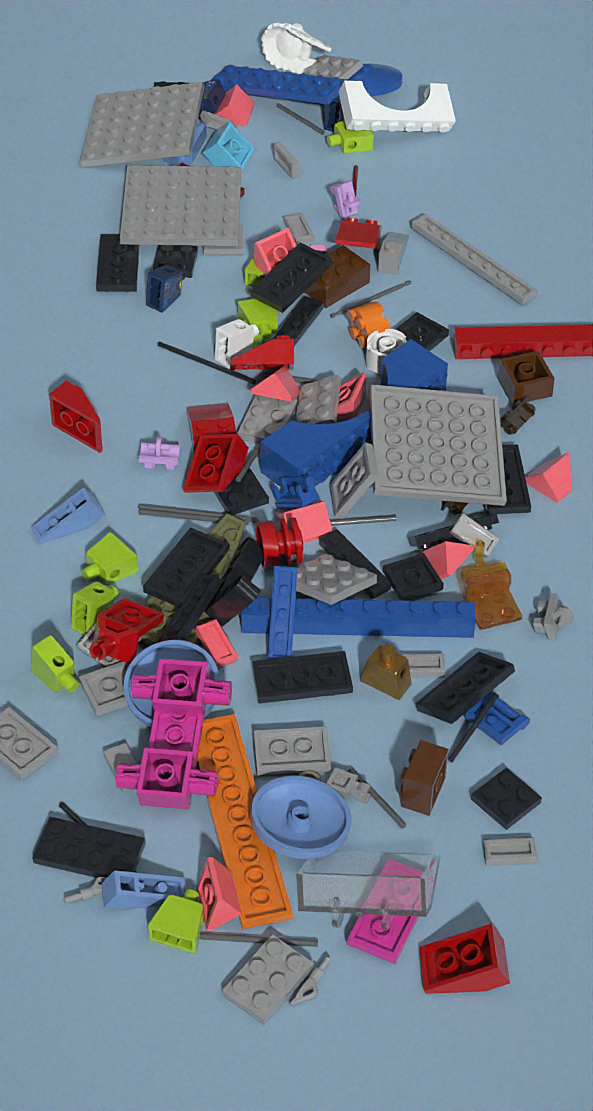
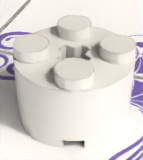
(381, 345)

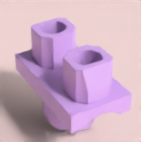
(345, 198)
(159, 454)

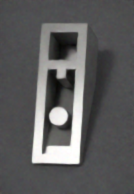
(392, 252)

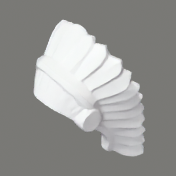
(290, 47)

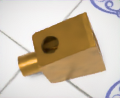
(387, 671)

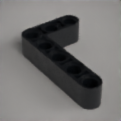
(237, 589)

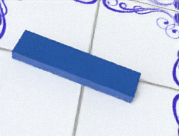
(282, 612)

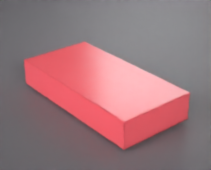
(216, 643)

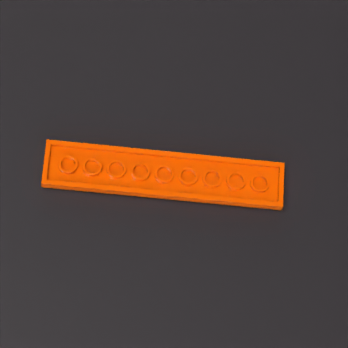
(252, 862)

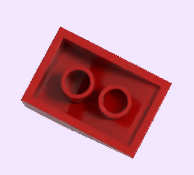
(359, 234)
(268, 356)
(75, 415)
(210, 420)
(215, 462)
(465, 962)

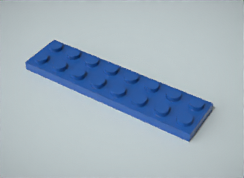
(281, 84)

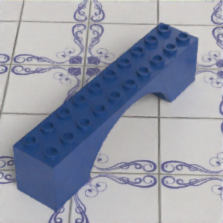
(326, 448)

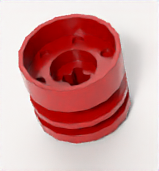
(280, 542)

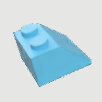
(228, 148)

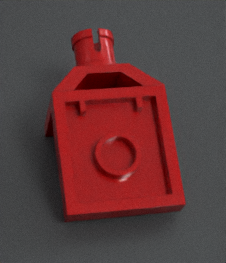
(120, 629)

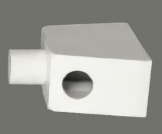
(234, 340)

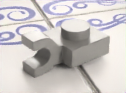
(347, 783)

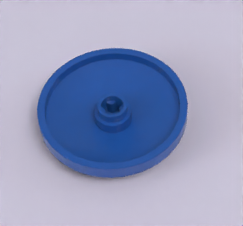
(378, 78)

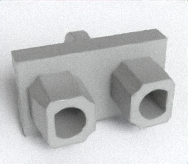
(554, 617)

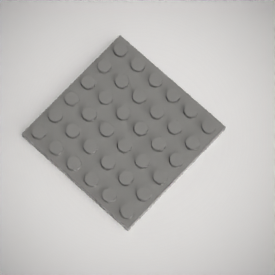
(142, 124)
(181, 205)
(437, 445)

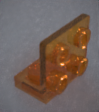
(492, 599)

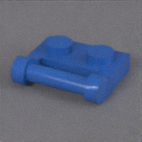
(496, 724)

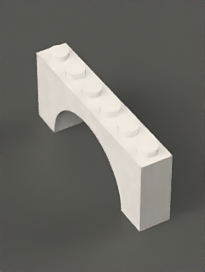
(364, 113)

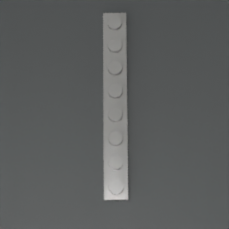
(474, 259)

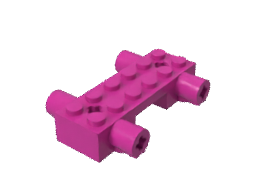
(179, 704)

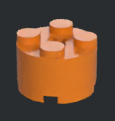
(366, 320)

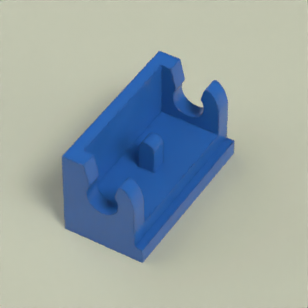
(296, 492)

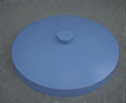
(147, 664)
(300, 817)

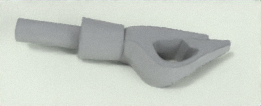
(88, 892)
(310, 984)

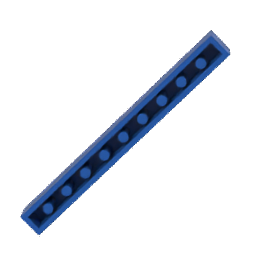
(369, 618)

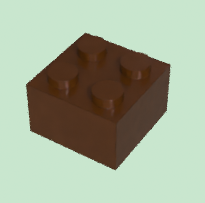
(525, 377)
(423, 777)

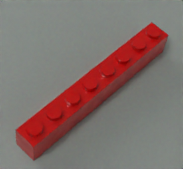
(518, 340)

